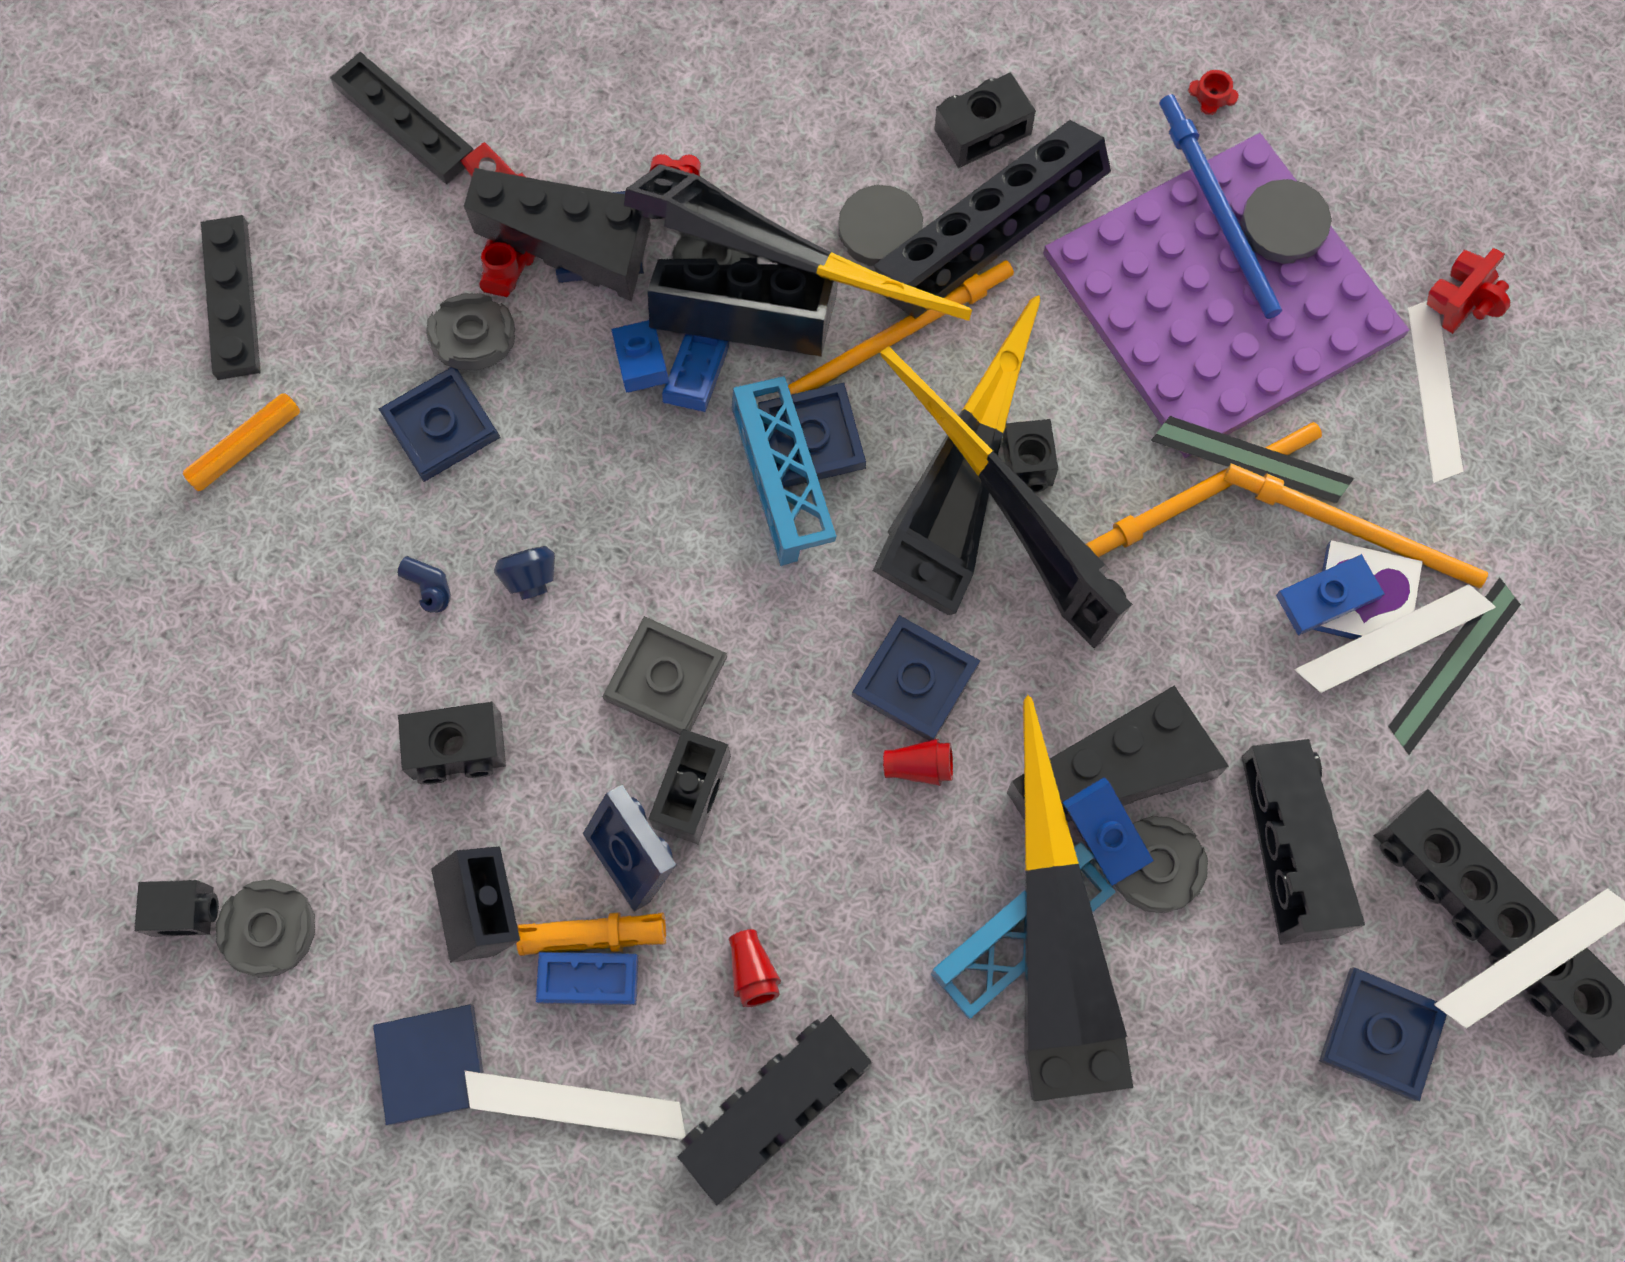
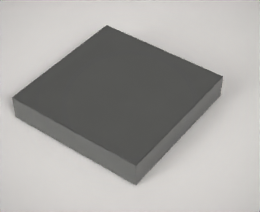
(665, 676)

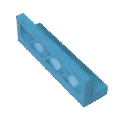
(765, 473)
(993, 932)

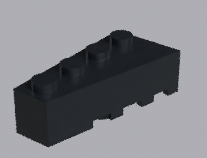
(562, 225)
(742, 303)
(1139, 753)
(1300, 844)
(774, 1109)

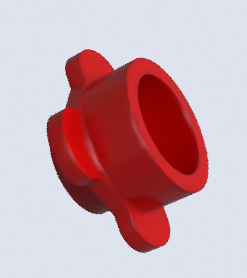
(1214, 81)

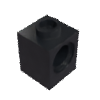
(1035, 439)
(175, 908)

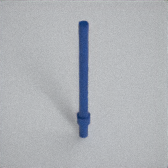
(1185, 137)

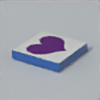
(1395, 575)

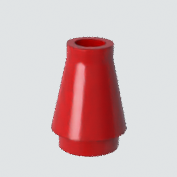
(922, 762)
(753, 973)

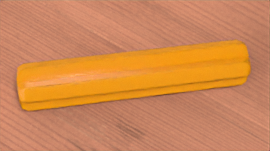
(241, 442)

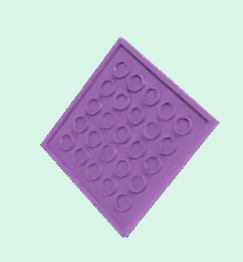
(1184, 317)

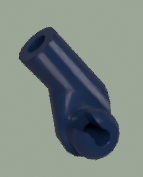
(431, 581)

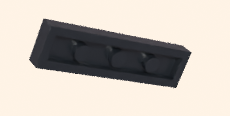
(402, 117)
(230, 297)

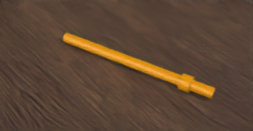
(970, 291)
(1272, 490)
(1131, 529)

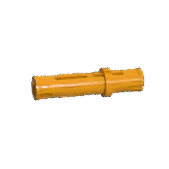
(600, 933)

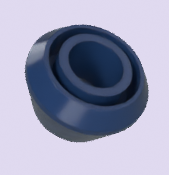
(527, 571)

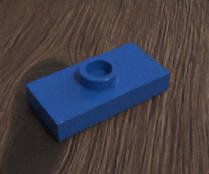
(639, 356)
(695, 372)
(1330, 594)
(1108, 831)
(587, 978)

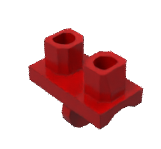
(1477, 290)

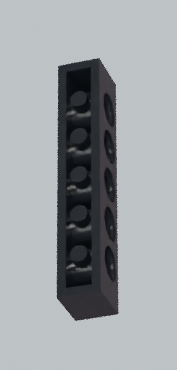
(998, 214)
(1425, 818)

